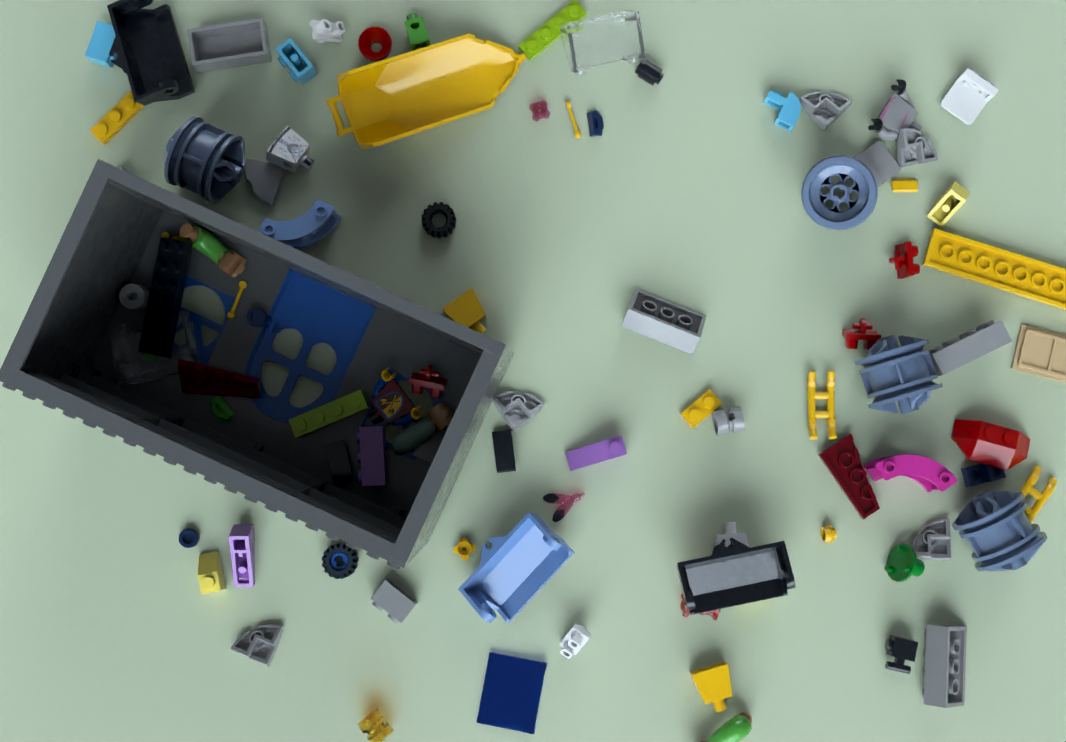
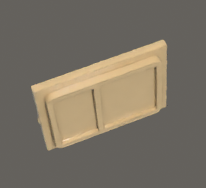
(1040, 353)

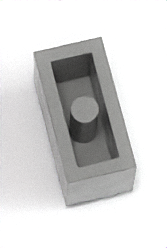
(393, 601)

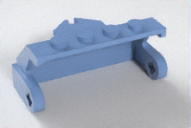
(515, 568)

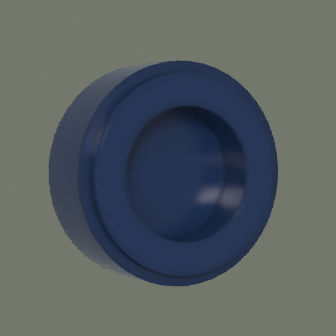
(257, 317)
(189, 538)

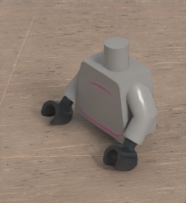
(896, 114)

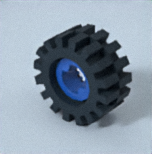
(330, 563)

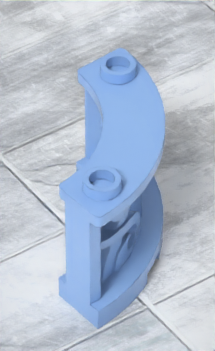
(305, 229)

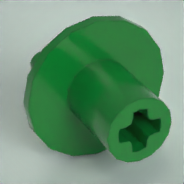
(903, 563)

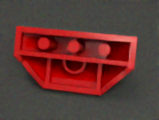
(990, 443)

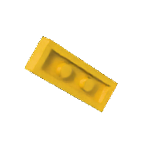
(116, 118)

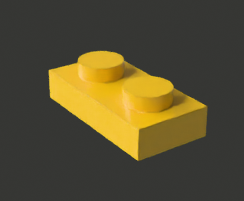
(701, 408)

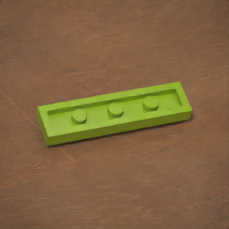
(550, 30)

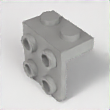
(879, 162)

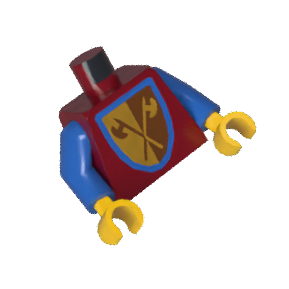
(392, 402)

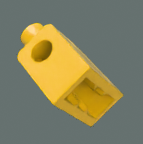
(467, 311)
(713, 684)

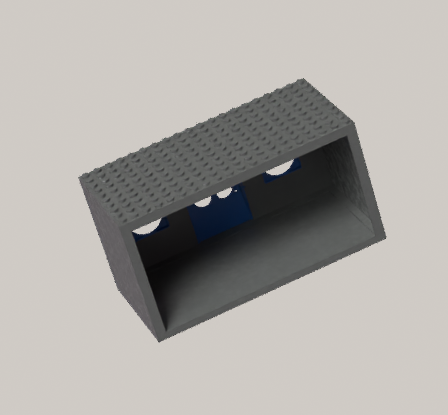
(68, 364)

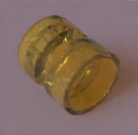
(375, 727)

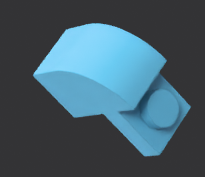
(788, 107)

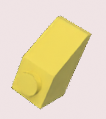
(948, 204)
(210, 573)

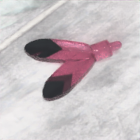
(566, 503)

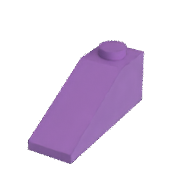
(596, 453)
(243, 554)

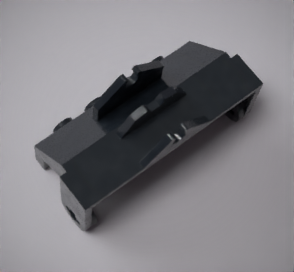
(149, 51)
(735, 576)

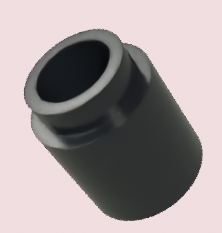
(649, 72)

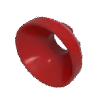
(375, 35)

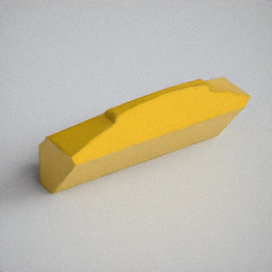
(904, 185)

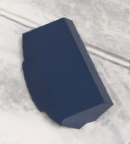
(595, 123)

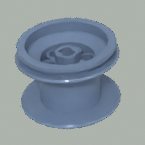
(845, 168)

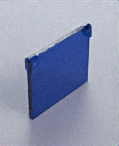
(511, 692)

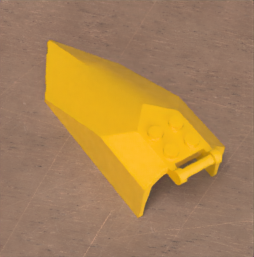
(422, 89)

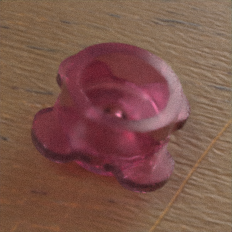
(538, 115)

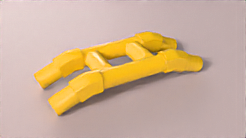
(829, 395)
(1041, 497)

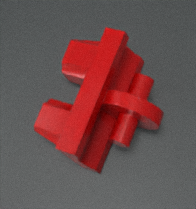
(904, 260)
(862, 333)
(429, 379)

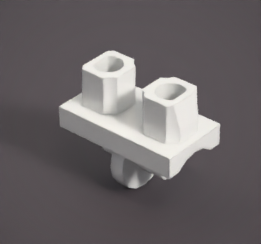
(327, 31)
(574, 640)

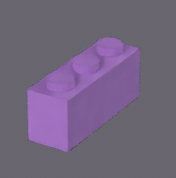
(372, 456)

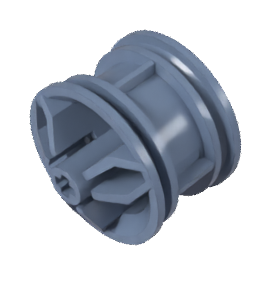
(204, 159)
(898, 374)
(999, 531)

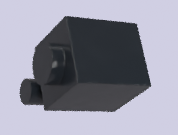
(902, 650)

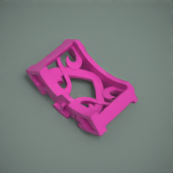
(921, 469)

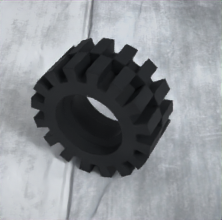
(438, 209)

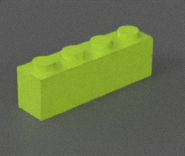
(329, 414)

